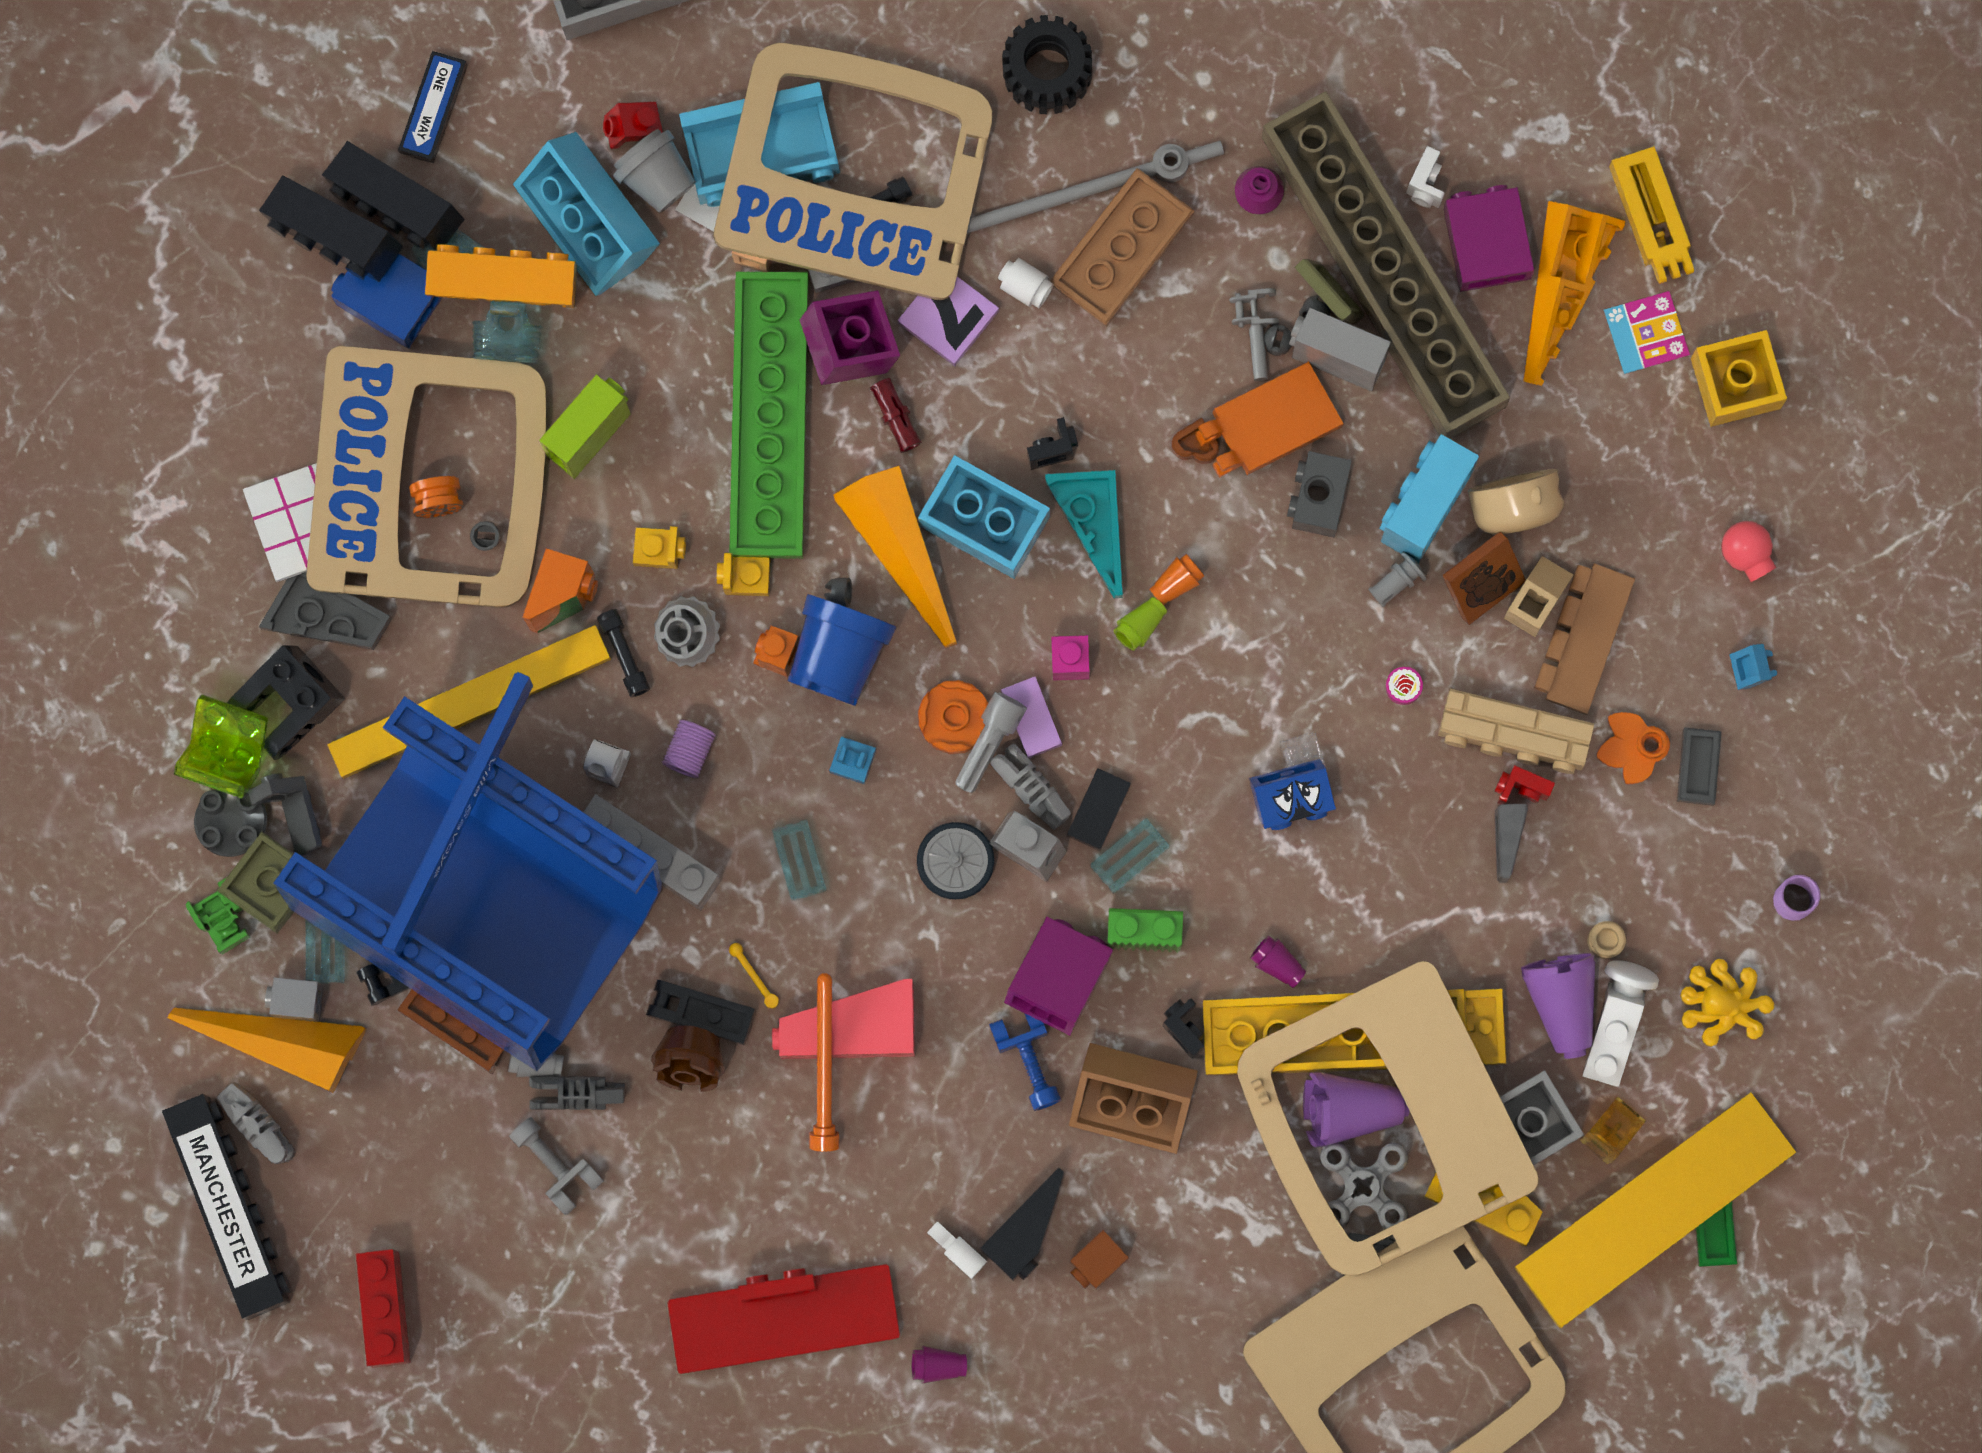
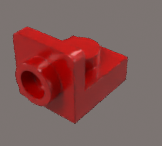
(1531, 785)

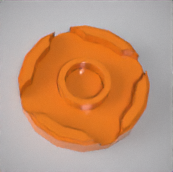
(952, 716)

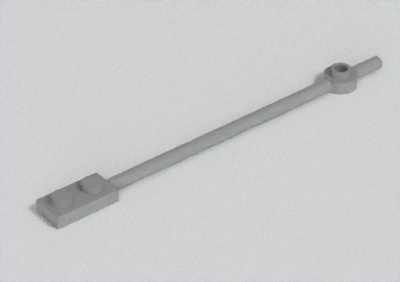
(1157, 167)

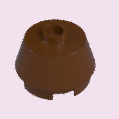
(688, 1057)

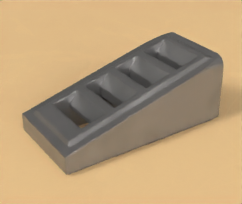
(1508, 832)

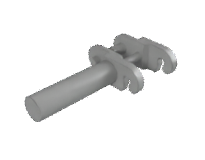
(1256, 330)

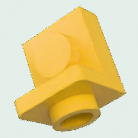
(658, 547)
(744, 575)

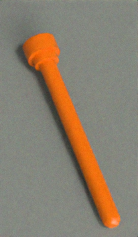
(824, 1136)

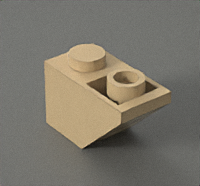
(1538, 596)

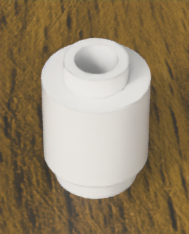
(1025, 283)

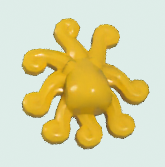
(1724, 1003)

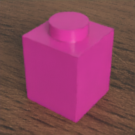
(1070, 658)

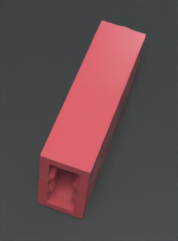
(862, 1026)

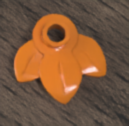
(1627, 747)

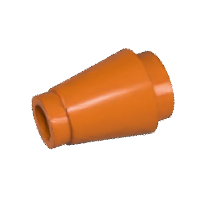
(1177, 579)

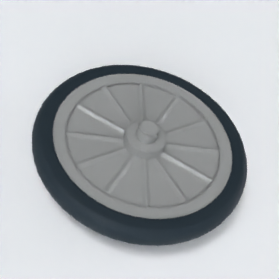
(955, 860)

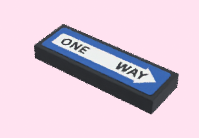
(432, 107)

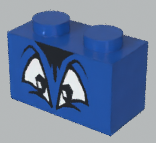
(1292, 794)

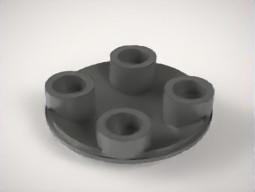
(228, 823)

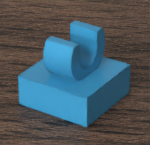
(1751, 666)
(852, 760)

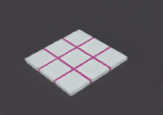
(284, 518)

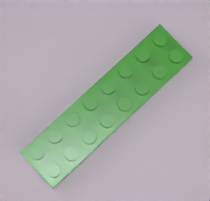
(768, 415)

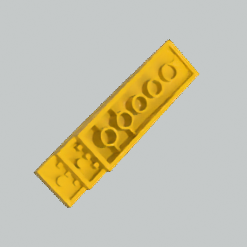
(1238, 1023)
(1654, 1210)

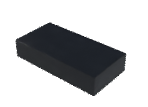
(1098, 809)

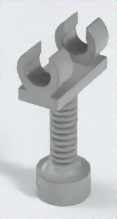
(527, 1135)

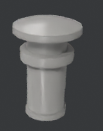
(1397, 580)

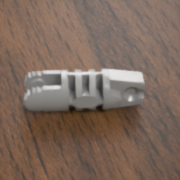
(1031, 786)
(255, 1124)

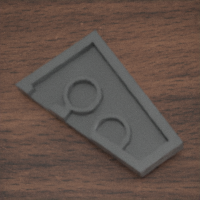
(324, 615)

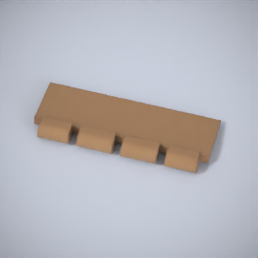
(1587, 645)

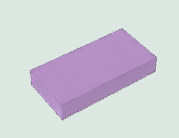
(1036, 726)

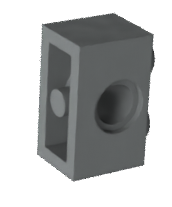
(1313, 515)

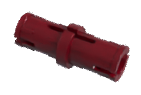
(895, 415)

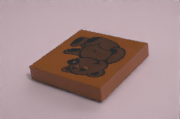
(1484, 578)

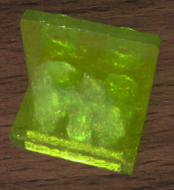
(223, 747)

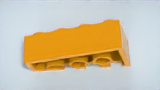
(501, 277)

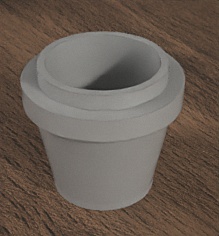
(655, 170)

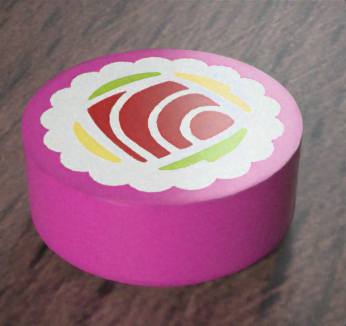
(1404, 685)

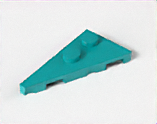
(1092, 511)

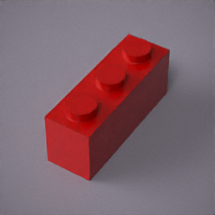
(383, 1308)

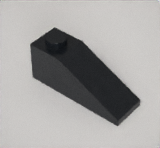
(1022, 1235)

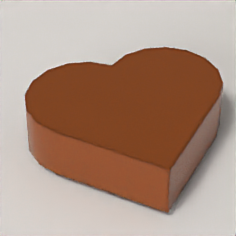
(1186, 445)

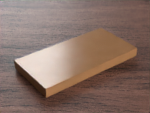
(1122, 247)

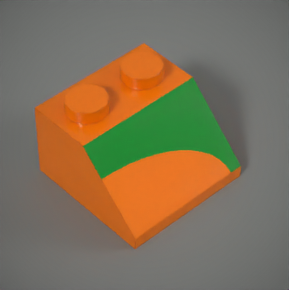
(559, 590)

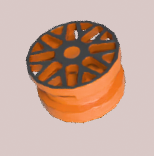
(436, 497)

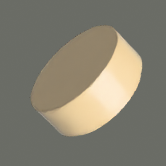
(1606, 940)

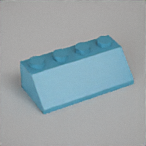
(585, 212)

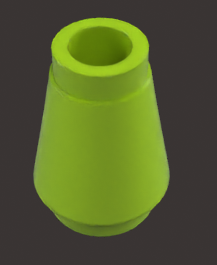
(1139, 624)

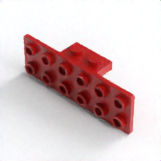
(783, 1317)

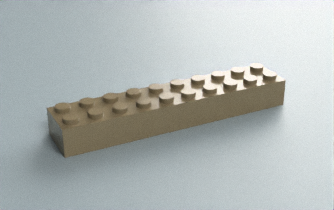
(1385, 266)

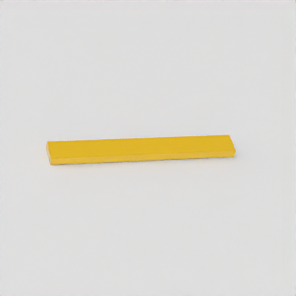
(476, 698)

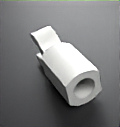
(958, 1250)

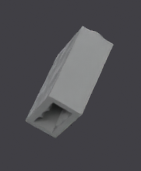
(1339, 348)

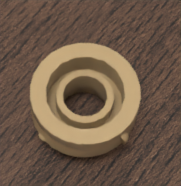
(1517, 502)

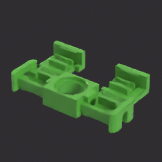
(218, 915)

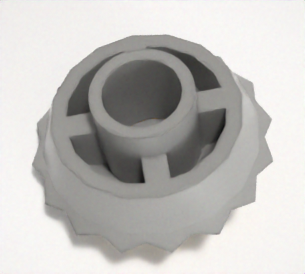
(686, 631)

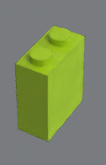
(586, 425)

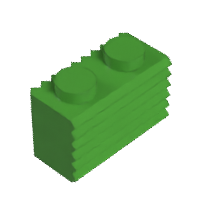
(1145, 929)

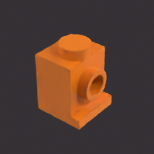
(776, 650)

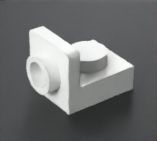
(1426, 172)

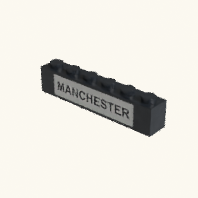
(226, 1206)

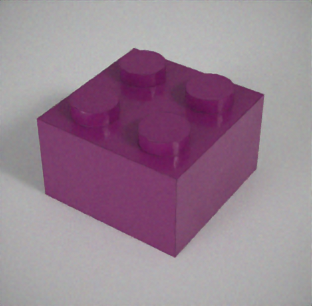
(849, 337)

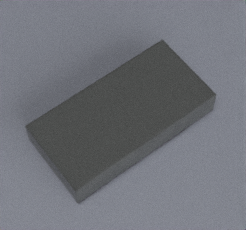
(1699, 766)

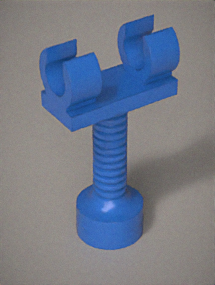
(1043, 1094)

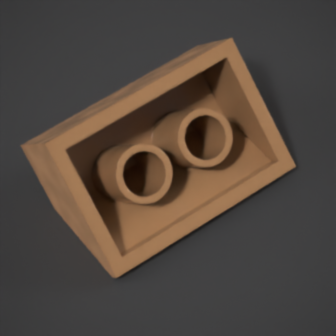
(1133, 1098)

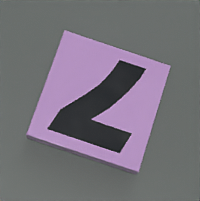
(951, 323)

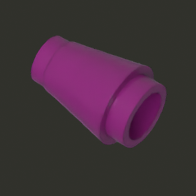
(1278, 962)
(937, 1365)

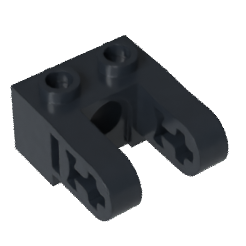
(301, 687)

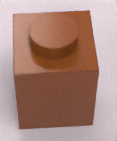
(1097, 1261)

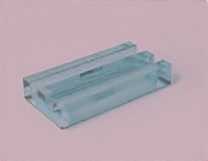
(791, 830)
(1106, 876)
(325, 976)

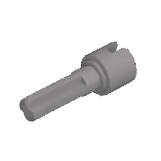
(1000, 719)

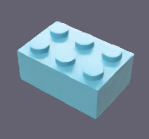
(1427, 497)
(984, 517)

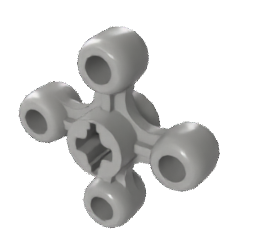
(1351, 1172)

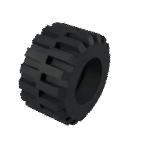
(1041, 37)

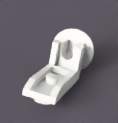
(1618, 1020)

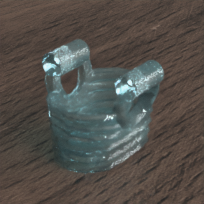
(514, 345)

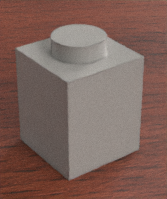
(294, 999)

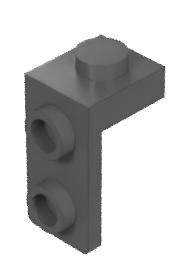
(296, 807)

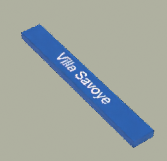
(457, 814)

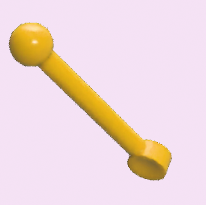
(771, 1000)

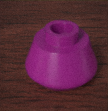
(1259, 190)

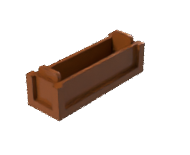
(451, 1031)

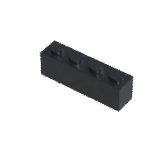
(392, 197)
(331, 229)

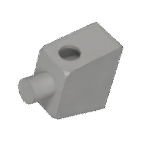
(1028, 845)

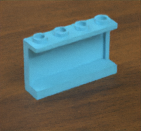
(795, 142)

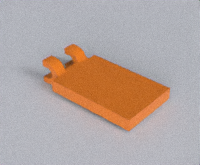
(1271, 421)

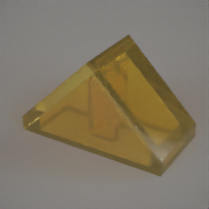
(1613, 1131)

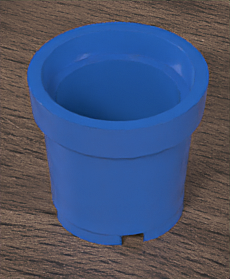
(837, 649)

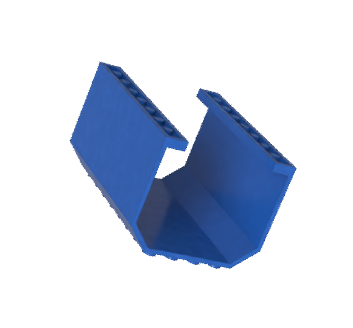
(521, 913)

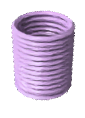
(688, 748)
(1812, 890)

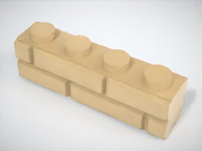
(1515, 730)

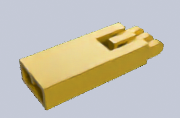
(1648, 204)

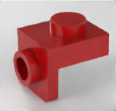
(630, 122)

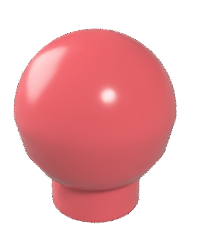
(1748, 549)

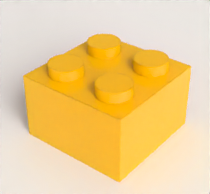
(1738, 378)

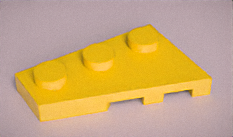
(1513, 1220)

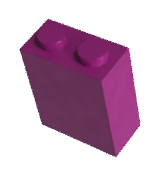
(1488, 238)
(1058, 975)

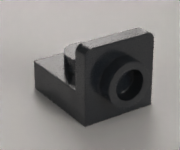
(1050, 452)
(1187, 1034)

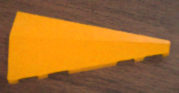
(1570, 254)
(887, 522)
(300, 1047)

